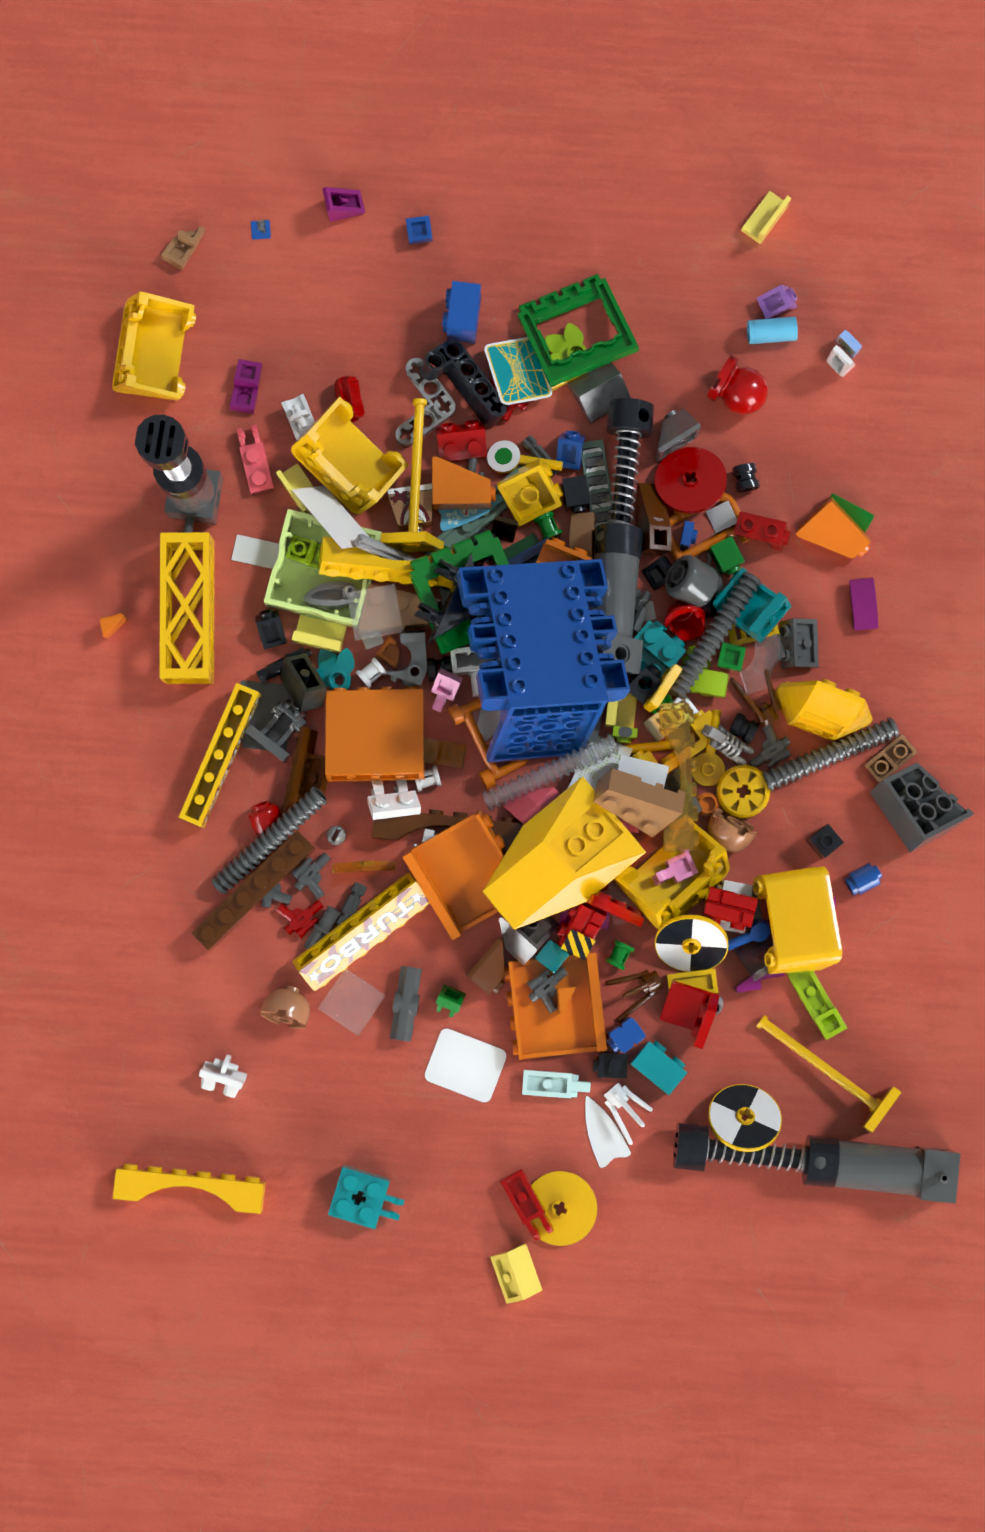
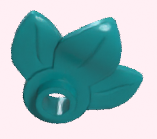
(333, 666)

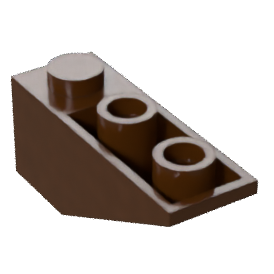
(654, 520)

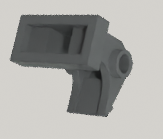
(416, 643)
(272, 740)

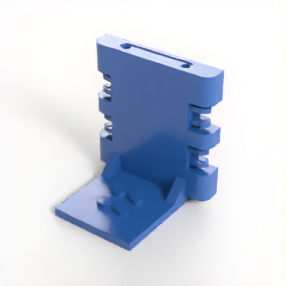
(543, 653)

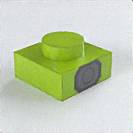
(624, 734)

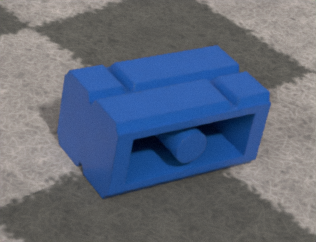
(623, 1036)

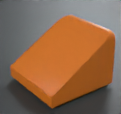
(111, 624)
(563, 997)

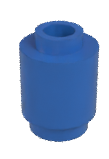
(863, 879)

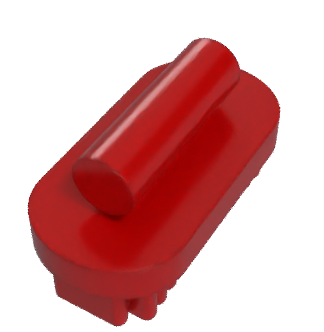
(349, 390)

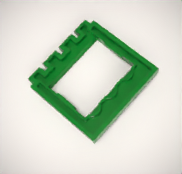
(580, 361)
(423, 572)

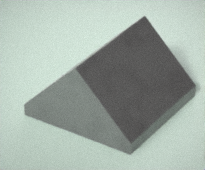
(597, 389)

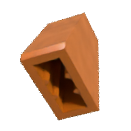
(459, 488)
(835, 531)

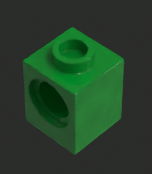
(727, 556)

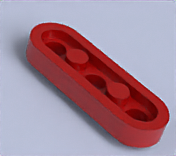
(616, 908)

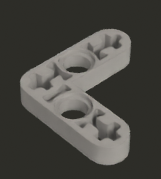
(431, 409)

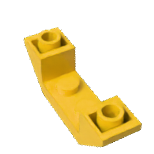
(700, 720)

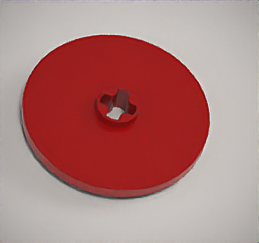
(691, 496)

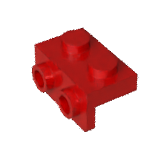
(461, 440)

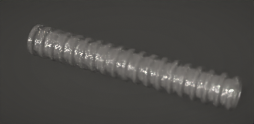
(550, 772)

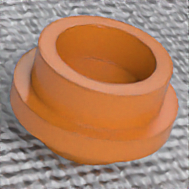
(708, 803)

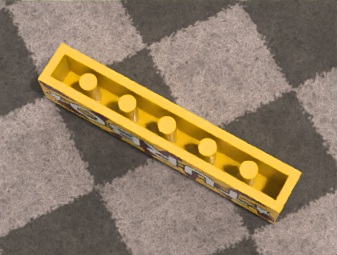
(220, 755)
(361, 932)

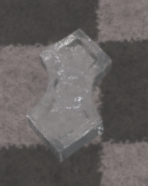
(765, 657)

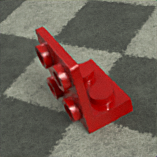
(690, 1009)

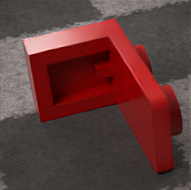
(762, 529)

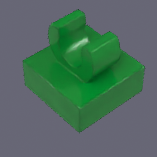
(731, 657)
(450, 999)

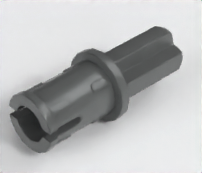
(323, 927)

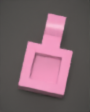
(445, 687)
(678, 868)

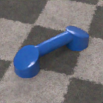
(759, 932)

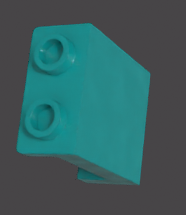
(761, 613)

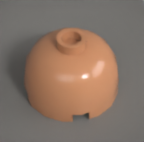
(730, 832)
(286, 1007)

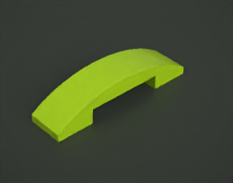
(817, 1003)

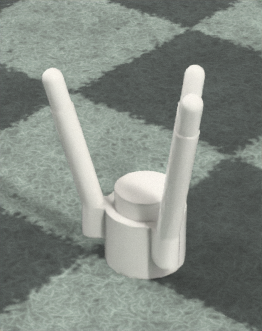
(617, 1097)

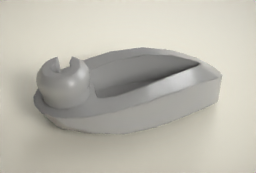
(329, 595)

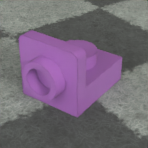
(777, 301)

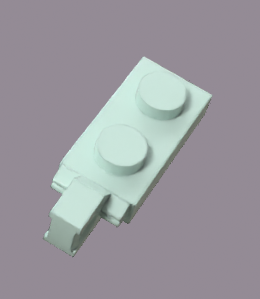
(553, 1084)

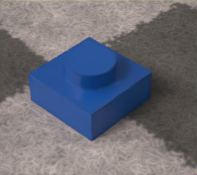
(419, 229)
(688, 535)

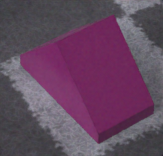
(343, 203)

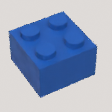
(464, 306)

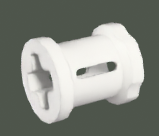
(371, 672)
(431, 778)

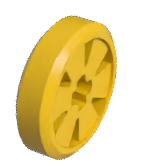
(729, 798)

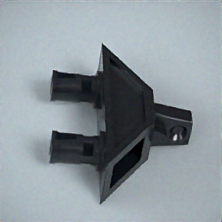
(453, 611)

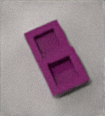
(246, 386)
(863, 603)
(748, 983)

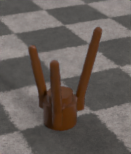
(764, 712)
(648, 984)

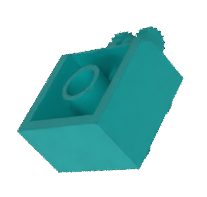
(366, 1212)

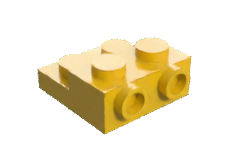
(531, 492)

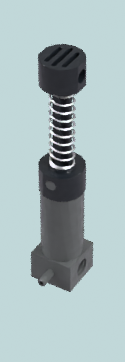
(179, 471)
(618, 541)
(833, 1163)

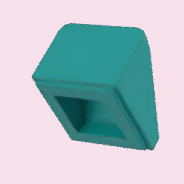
(552, 956)

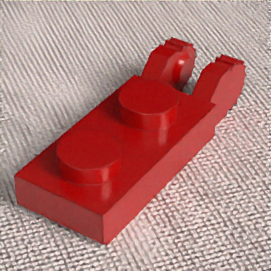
(526, 1202)

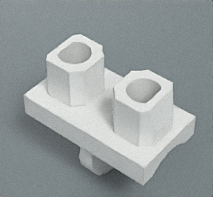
(298, 415)
(224, 1073)

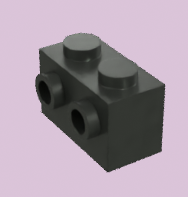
(303, 682)

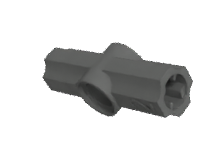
(405, 1003)

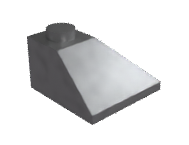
(676, 431)
(526, 940)

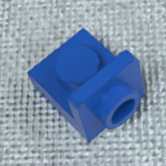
(570, 449)

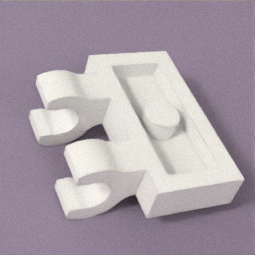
(393, 804)

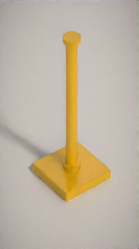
(412, 540)
(877, 1107)

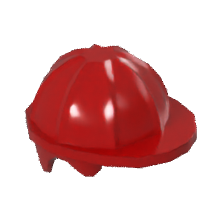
(685, 621)

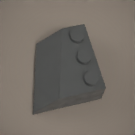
(918, 806)

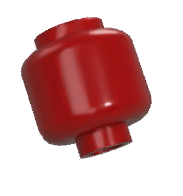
(263, 816)

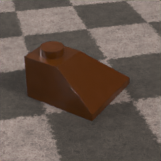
(490, 969)

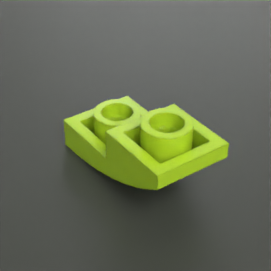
(304, 551)
(711, 684)

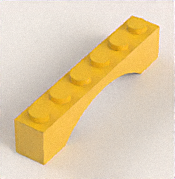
(362, 565)
(240, 1194)

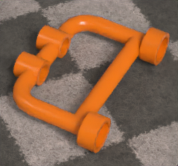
(705, 545)
(492, 773)

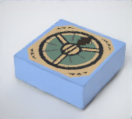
(849, 343)

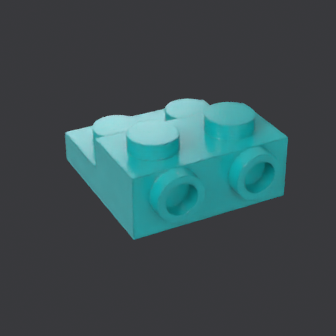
(659, 647)

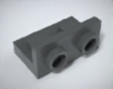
(799, 643)

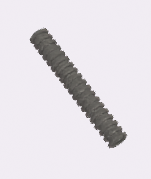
(715, 634)
(831, 753)
(274, 836)

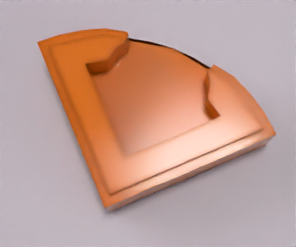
(389, 652)

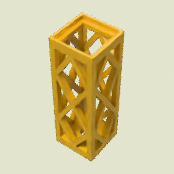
(186, 542)

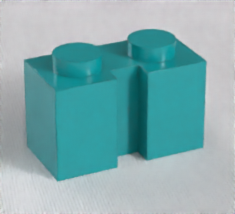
(658, 1067)

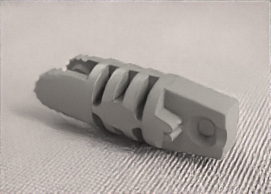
(727, 743)

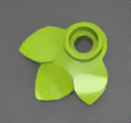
(562, 346)

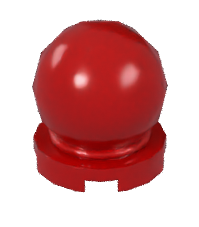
(741, 388)

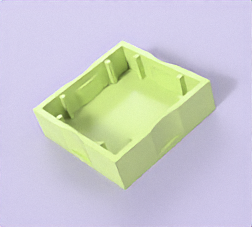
(293, 580)

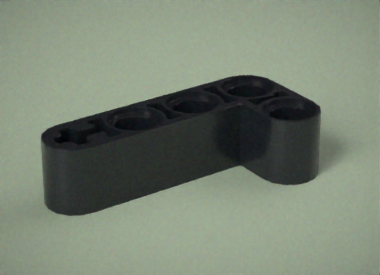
(485, 406)

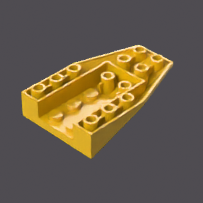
(561, 858)

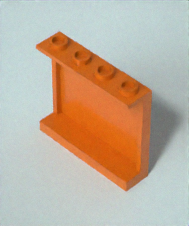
(374, 734)
(455, 870)
(556, 1033)

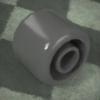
(691, 581)

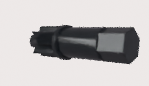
(274, 669)

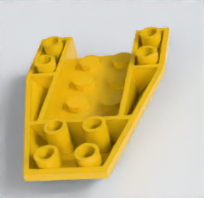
(822, 708)

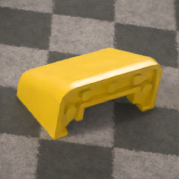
(152, 346)
(347, 459)
(671, 899)
(800, 920)

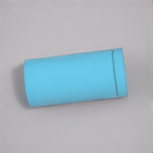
(772, 330)

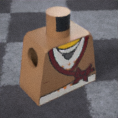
(400, 502)

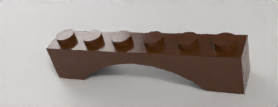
(398, 827)
(253, 890)

